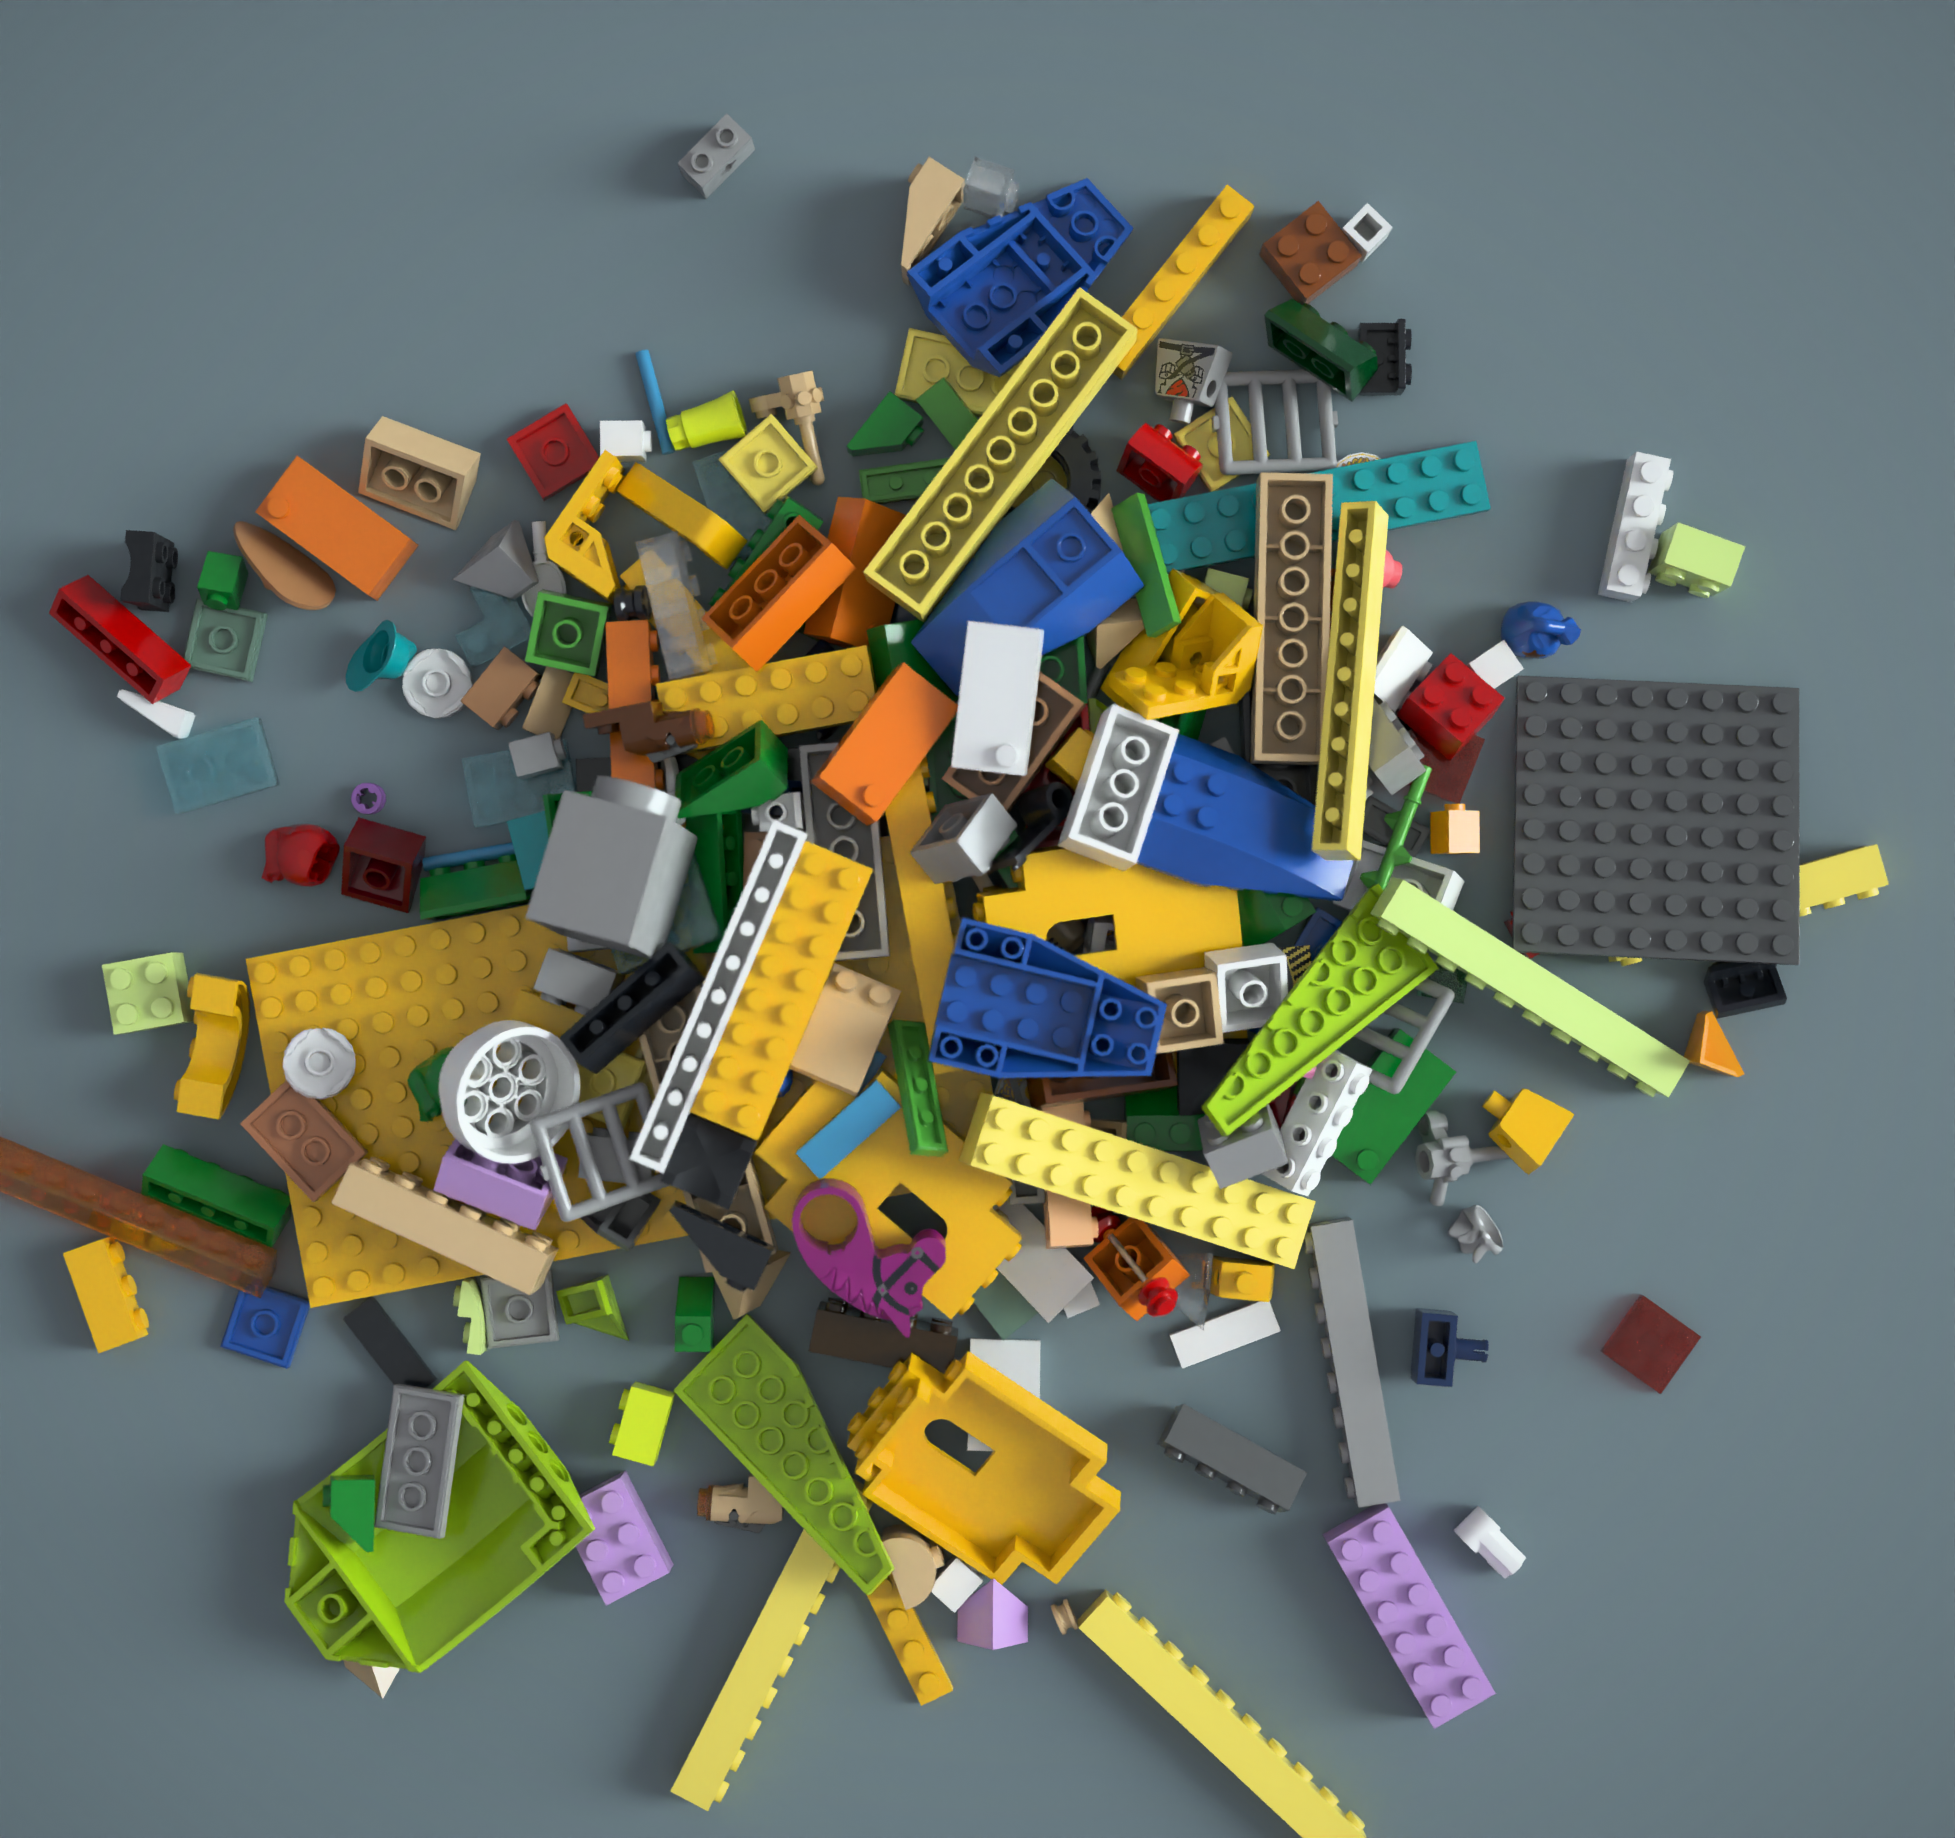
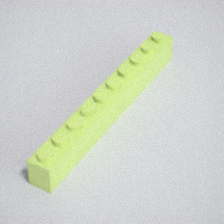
(1529, 987)

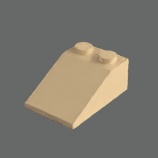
(932, 203)
(845, 1029)

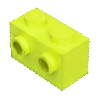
(642, 1423)

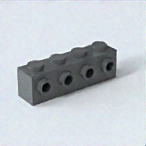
(1231, 1458)

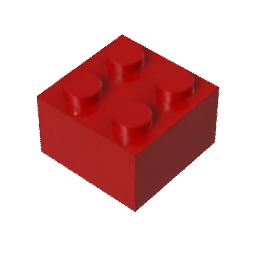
(1450, 706)

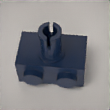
(1438, 1347)

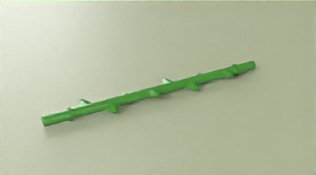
(1395, 852)

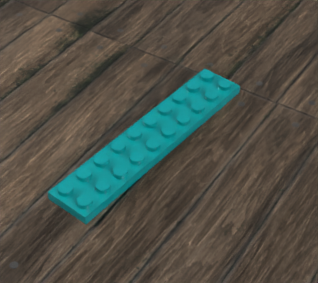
(1408, 487)

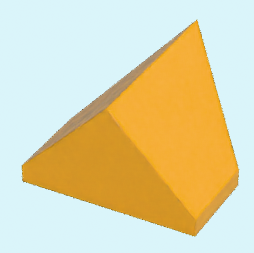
(1710, 1048)

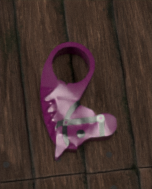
(869, 1278)

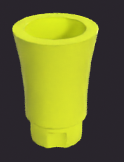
(708, 423)

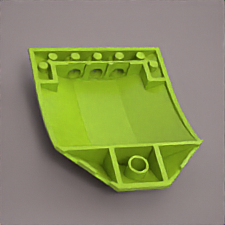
(421, 1594)

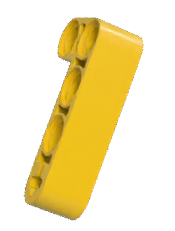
(682, 515)

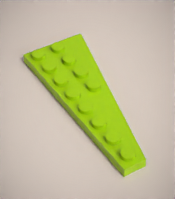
(1336, 997)

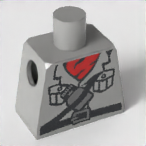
(1189, 375)

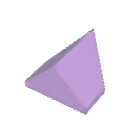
(992, 1618)

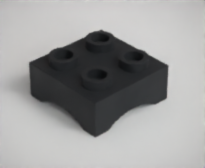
(150, 571)
(1202, 1071)
(709, 1161)

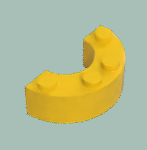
(219, 1045)

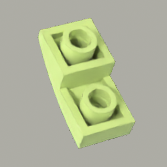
(470, 1305)

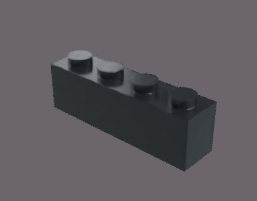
(632, 1008)

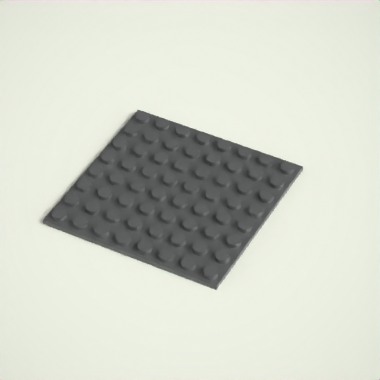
(1657, 820)

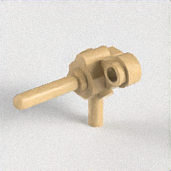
(800, 402)

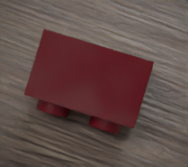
(382, 864)

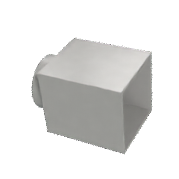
(614, 867)

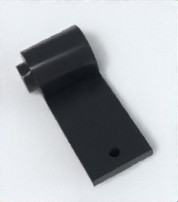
(1042, 812)

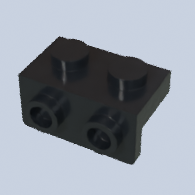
(1390, 344)
(1743, 987)

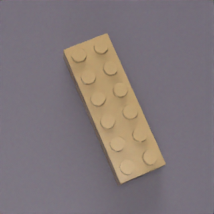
(445, 1225)

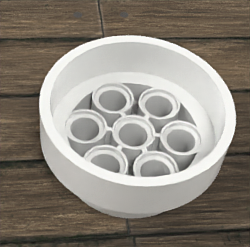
(546, 1084)

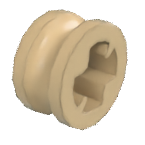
(1064, 1616)

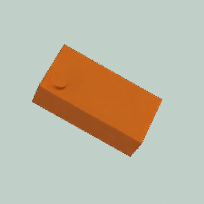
(336, 528)
(859, 532)
(778, 593)
(885, 744)

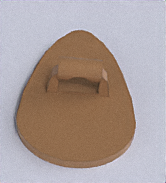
(284, 568)

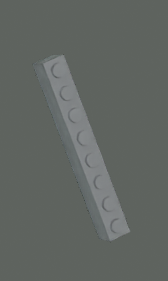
(1352, 1362)

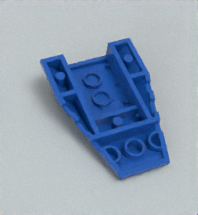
(1010, 278)
(1235, 828)

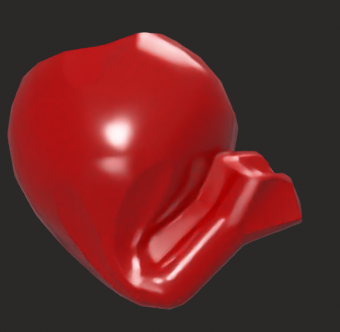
(300, 854)

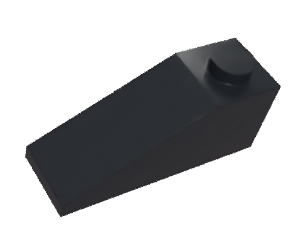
(730, 1250)

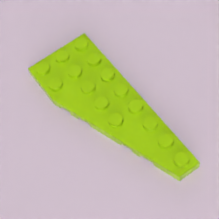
(771, 1423)

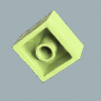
(1695, 560)
(148, 993)

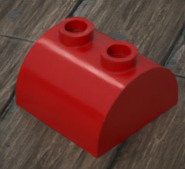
(1159, 464)

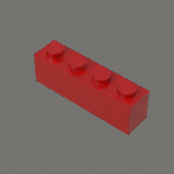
(119, 639)

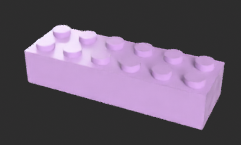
(1409, 1614)

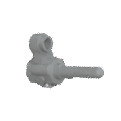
(1446, 1157)

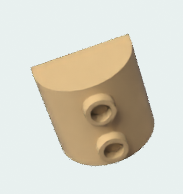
(914, 1562)

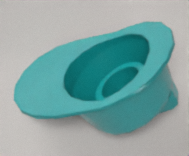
(379, 657)

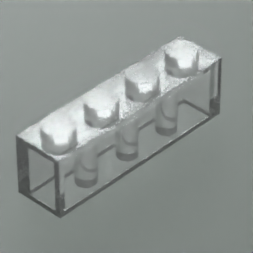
(675, 607)

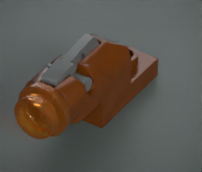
(653, 731)

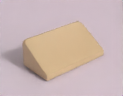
(547, 710)

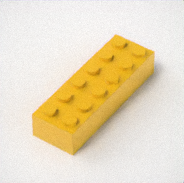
(784, 694)

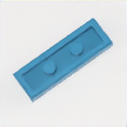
(848, 1129)

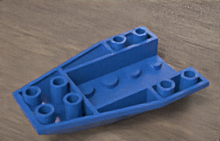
(1035, 570)
(1038, 1011)

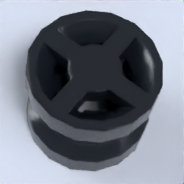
(632, 603)

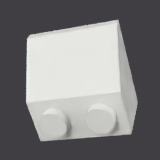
(1399, 666)

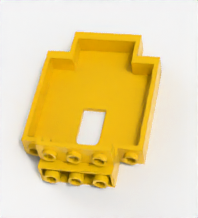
(1156, 917)
(959, 1193)
(1024, 1504)

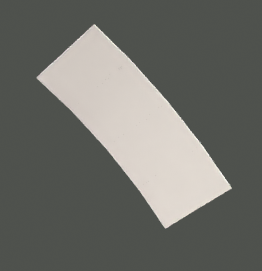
(1042, 1275)

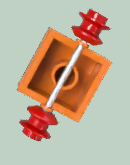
(1135, 1265)

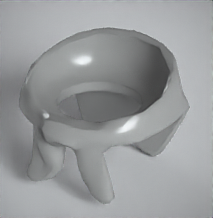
(1476, 1233)

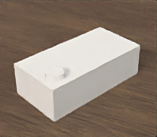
(997, 698)
(1118, 788)

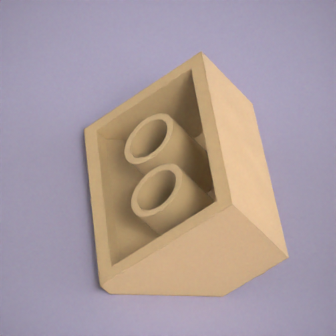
(418, 472)

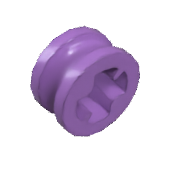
(372, 788)

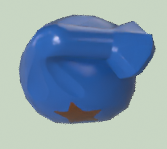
(1537, 630)

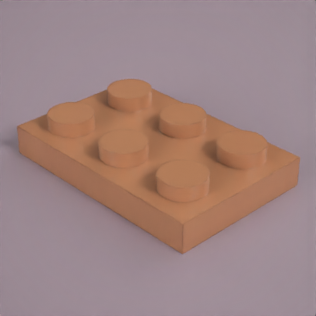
(304, 1139)

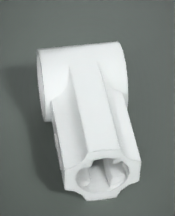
(1484, 1537)

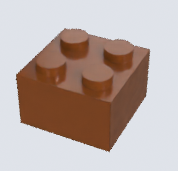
(1310, 254)

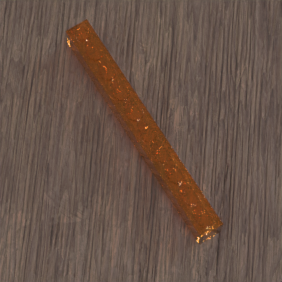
(135, 1219)

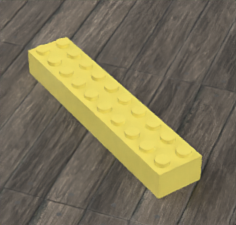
(1001, 454)
(1135, 1180)

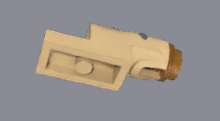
(739, 1506)

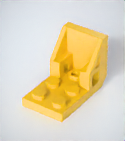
(592, 560)
(1220, 674)

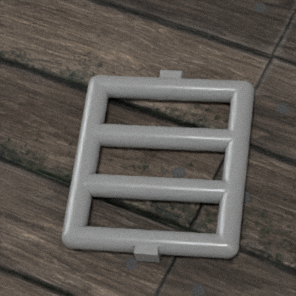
(1295, 463)
(1411, 1054)
(572, 1115)

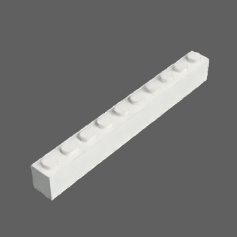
(718, 996)

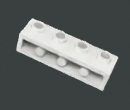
(1634, 527)
(1318, 1119)

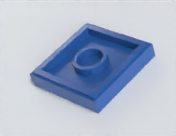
(267, 1325)

